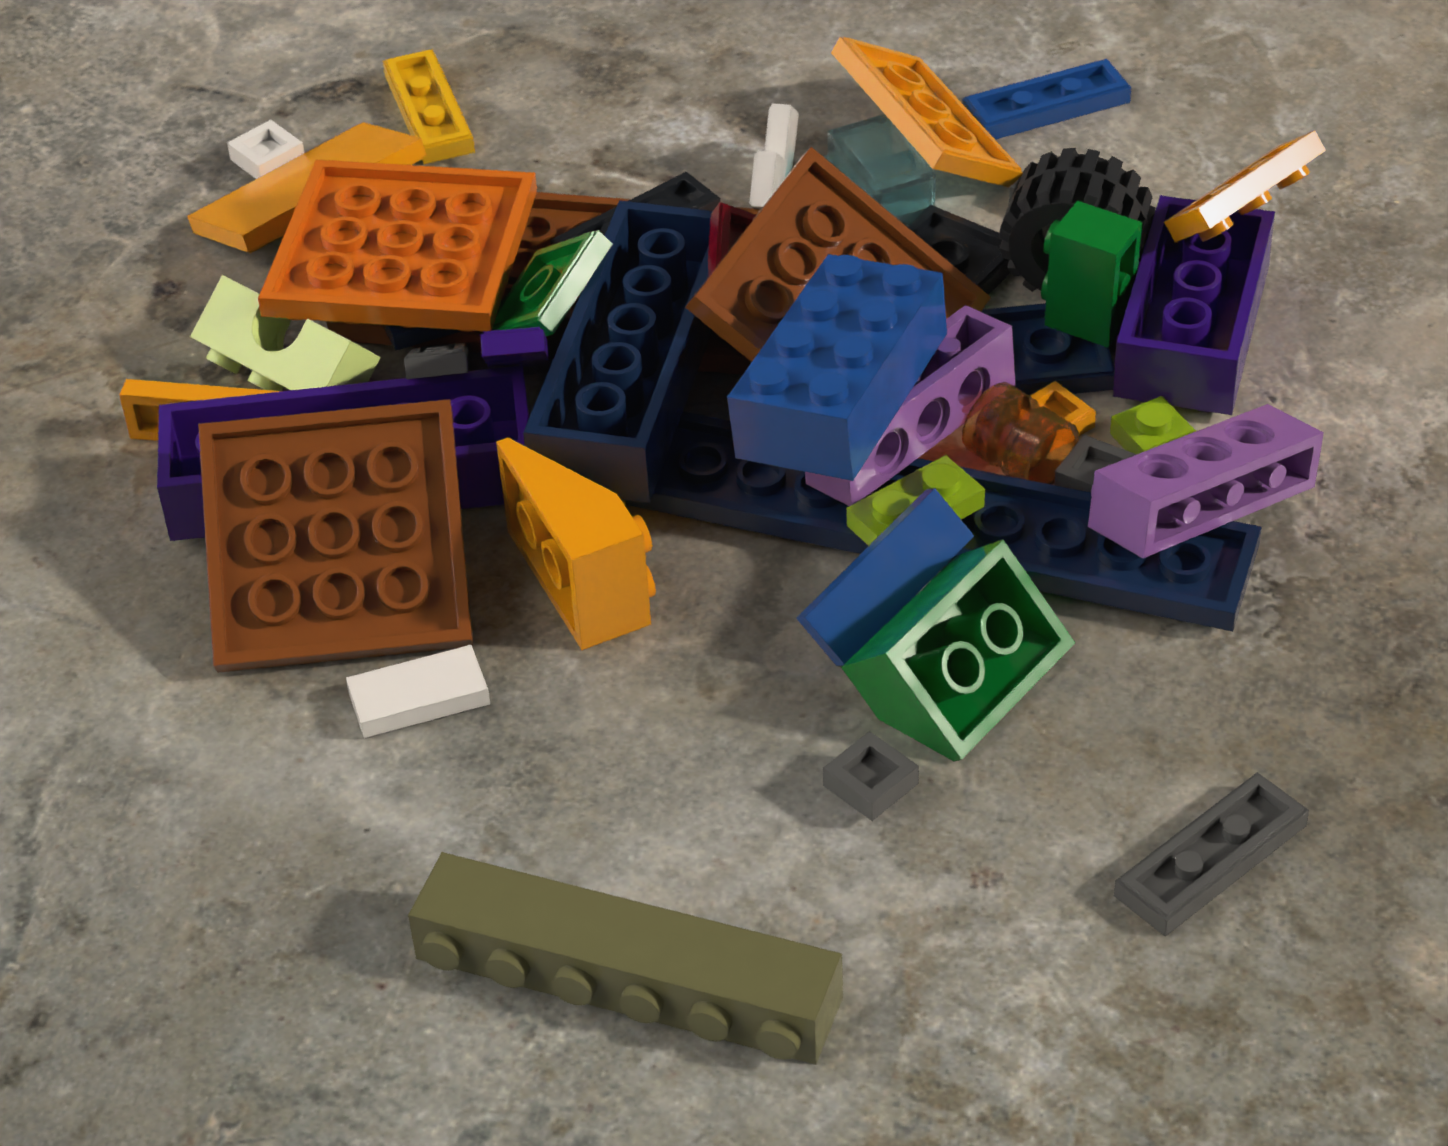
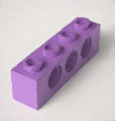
(964, 366)
(1204, 480)

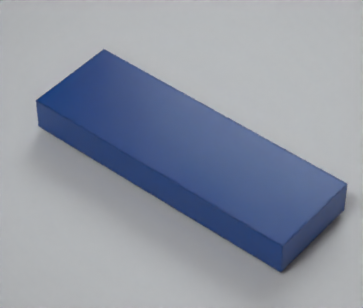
(1049, 99)
(885, 576)

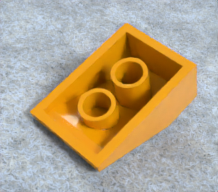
(578, 545)

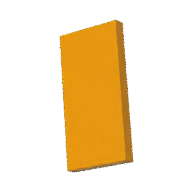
(927, 112)
(265, 206)

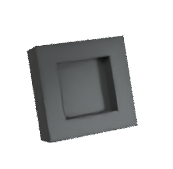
(1084, 459)
(870, 775)

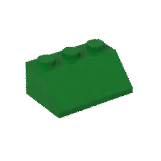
(960, 652)

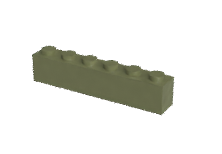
(628, 957)

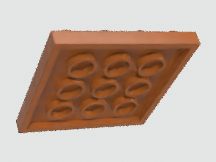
(780, 250)
(334, 536)

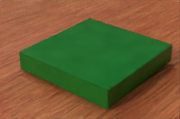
(552, 283)

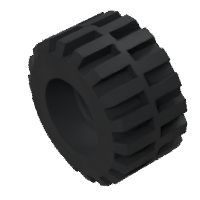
(1048, 194)

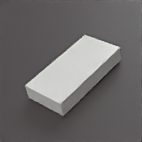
(418, 691)

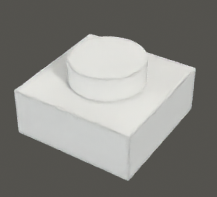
(264, 149)

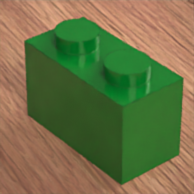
(1090, 272)

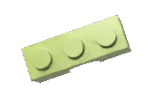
(242, 337)

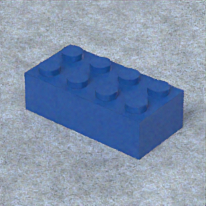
(838, 366)

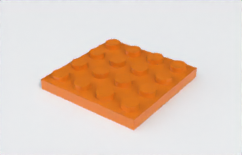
(400, 246)

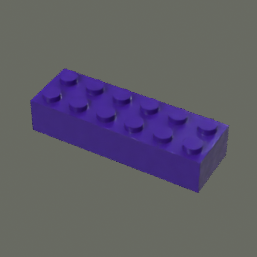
(484, 409)

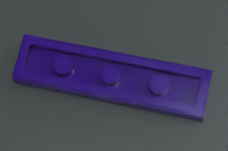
(517, 348)

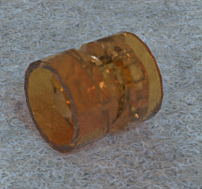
(1018, 434)

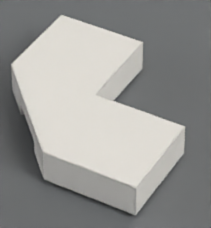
(777, 159)

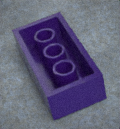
(1193, 312)

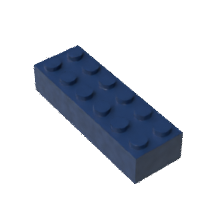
(628, 353)

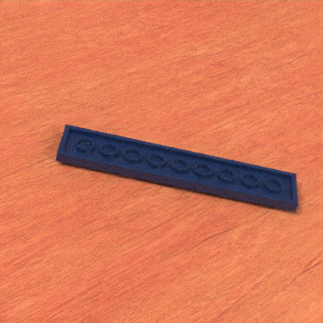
(1040, 523)

